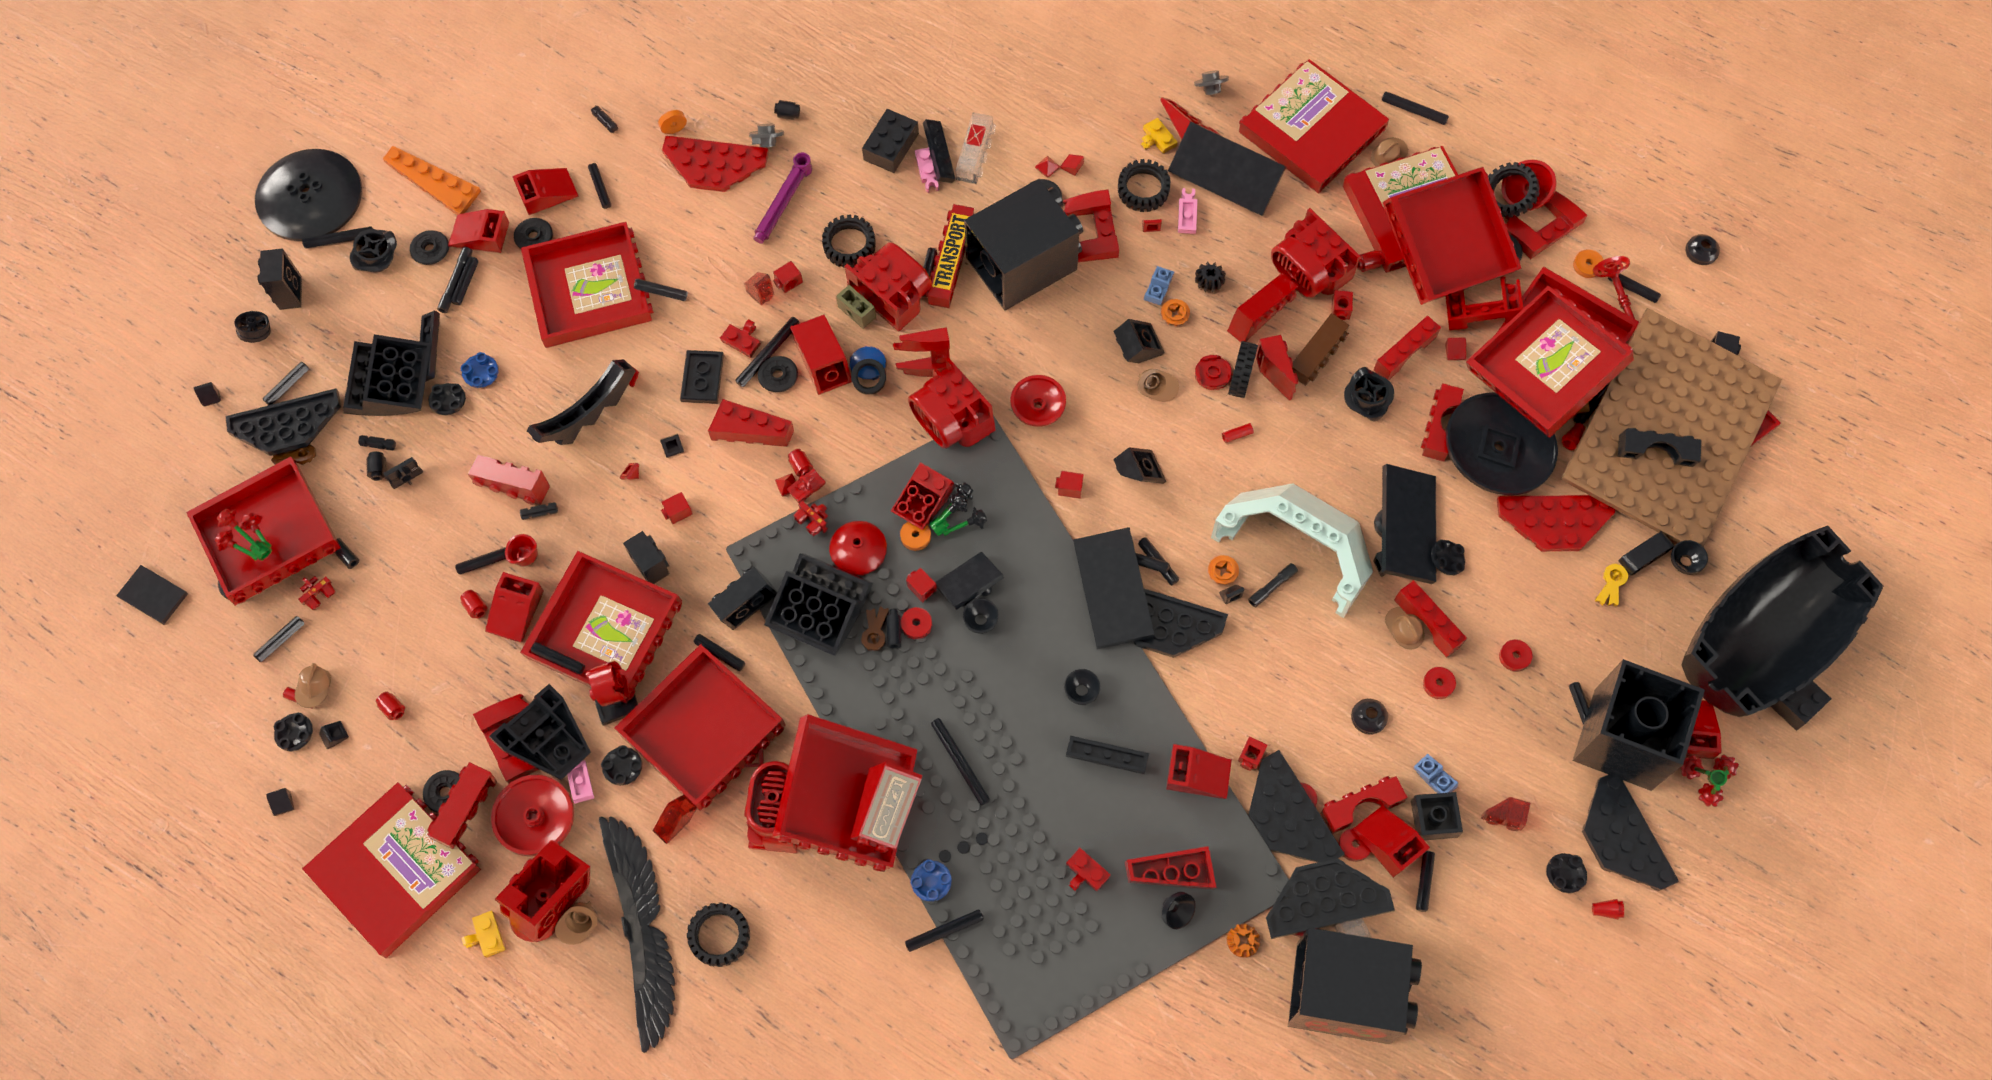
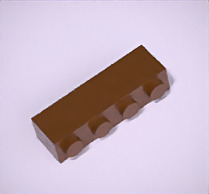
(1319, 348)

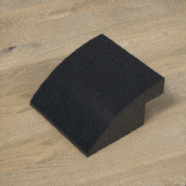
(386, 377)
(818, 604)

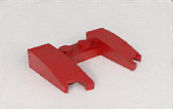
(1099, 205)
(1567, 216)
(1508, 308)
(932, 341)
(491, 719)

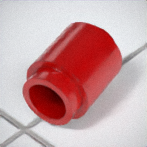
(1370, 261)
(799, 462)
(473, 604)
(390, 706)

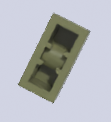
(856, 306)

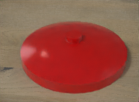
(531, 814)

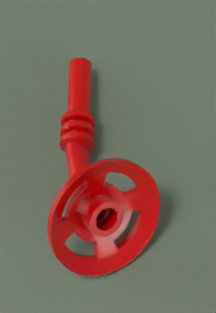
(1612, 265)

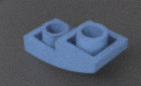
(1159, 285)
(1434, 775)

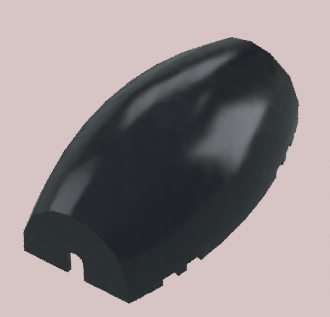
(1780, 624)

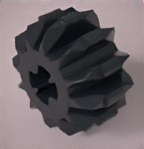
(1210, 277)

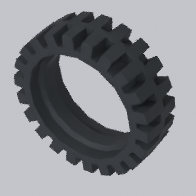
(1144, 168)
(1526, 202)
(842, 224)
(1243, 369)
(731, 955)

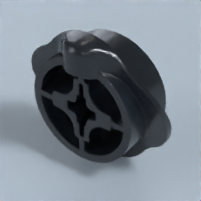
(373, 250)
(1366, 398)

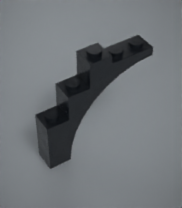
(586, 411)

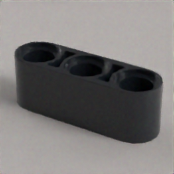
(1646, 553)

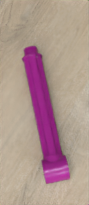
(783, 196)

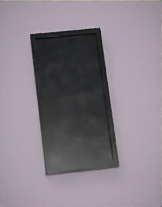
(1226, 168)
(1408, 523)
(1113, 588)

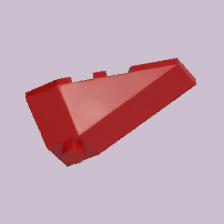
(1180, 116)

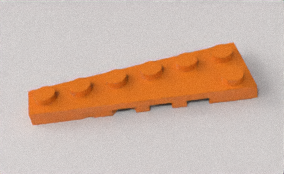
(443, 186)

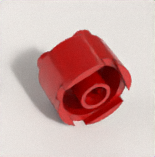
(607, 684)

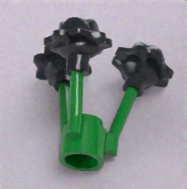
(959, 503)

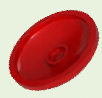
(1516, 187)
(1038, 391)
(858, 558)

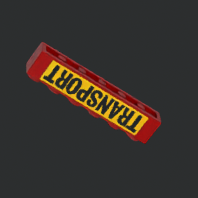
(950, 257)

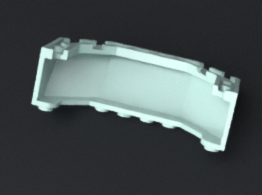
(1312, 518)

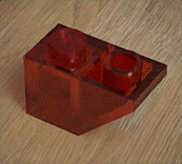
(760, 287)
(1509, 813)
(674, 818)

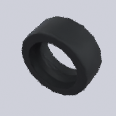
(868, 362)

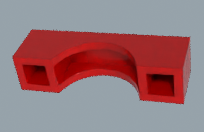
(1417, 338)
(1447, 400)
(1445, 633)
(1386, 793)

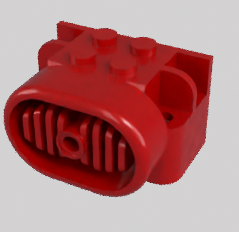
(1315, 257)
(890, 283)
(952, 408)
(763, 806)
(543, 892)

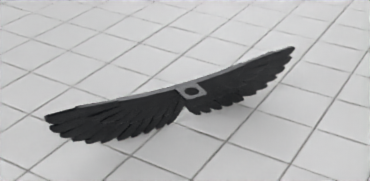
(647, 945)

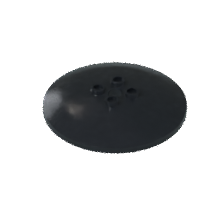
(323, 209)
(1489, 420)

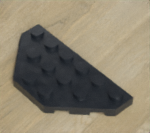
(285, 424)
(1179, 625)
(1288, 816)
(1623, 838)
(1326, 896)

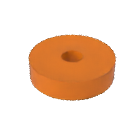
(672, 122)
(1580, 262)
(915, 543)

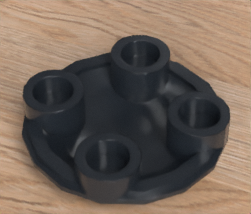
(446, 398)
(1448, 557)
(293, 732)
(621, 765)
(1566, 872)

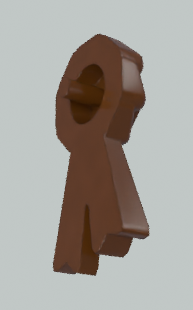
(300, 456)
(874, 638)

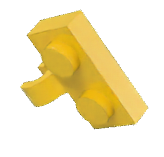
(1158, 135)
(486, 934)

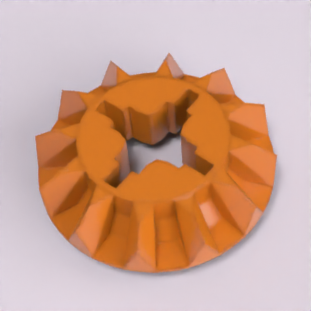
(1171, 306)
(1218, 563)
(1244, 950)

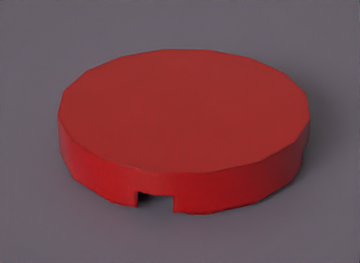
(1213, 372)

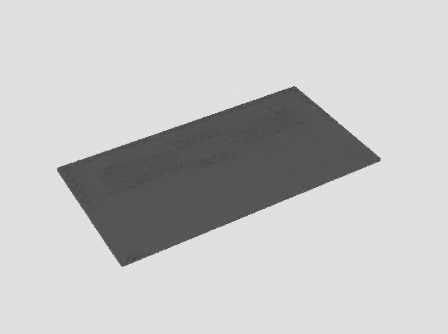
(1042, 947)

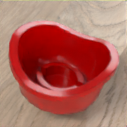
(521, 550)

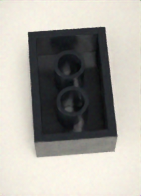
(890, 140)
(280, 279)
(742, 598)

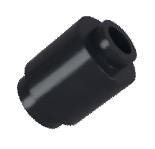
(787, 109)
(376, 465)

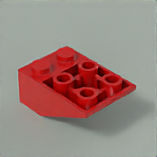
(544, 188)
(480, 230)
(1276, 364)
(923, 496)
(513, 606)
(1706, 734)
(1198, 772)
(1391, 840)

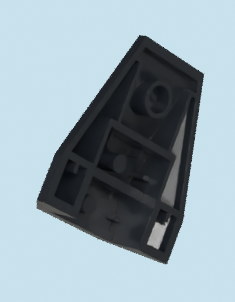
(544, 735)

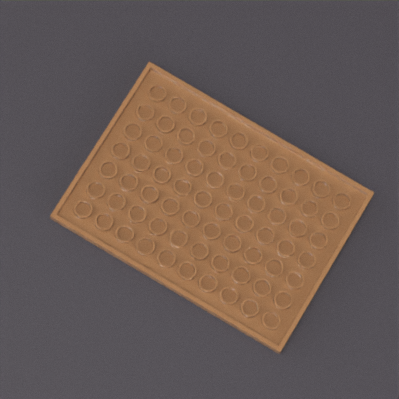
(1683, 389)

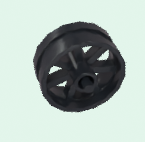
(250, 327)

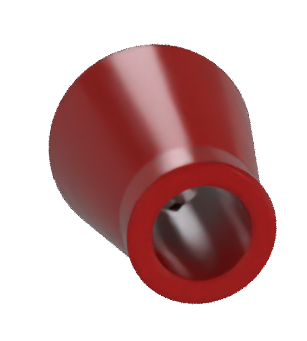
(1573, 436)
(1610, 909)

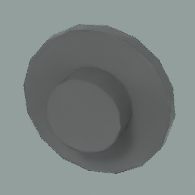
(1211, 82)
(765, 135)

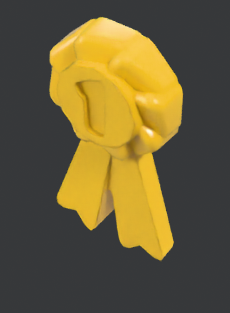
(1614, 576)

